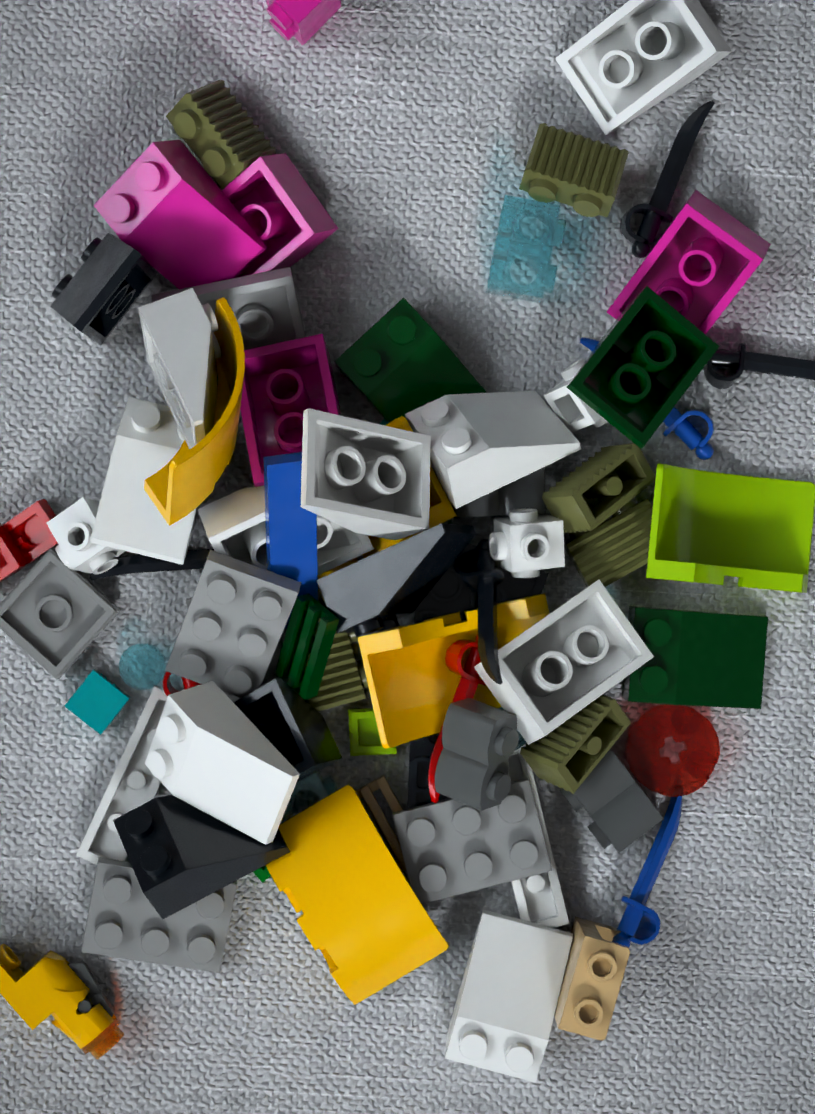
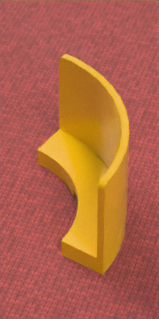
(194, 471)
(410, 673)
(353, 896)

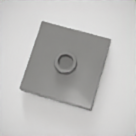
(55, 614)

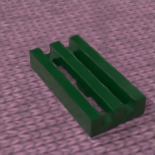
(301, 641)

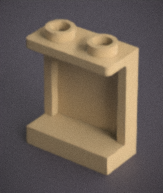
(591, 980)

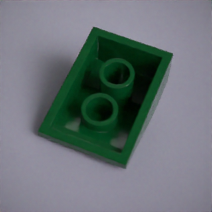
(404, 364)
(642, 366)
(698, 658)

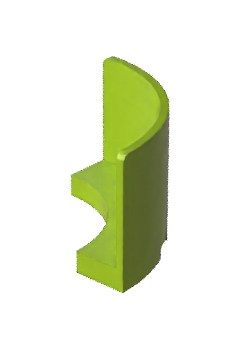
(731, 527)

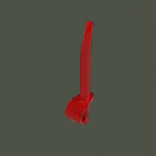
(466, 689)

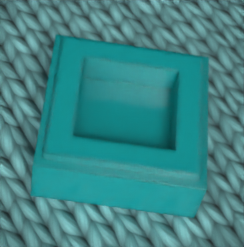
(97, 701)

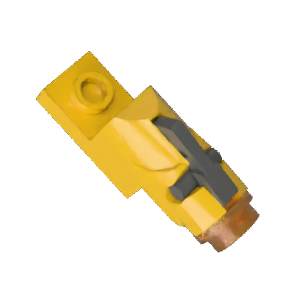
(66, 993)

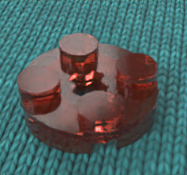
(694, 763)

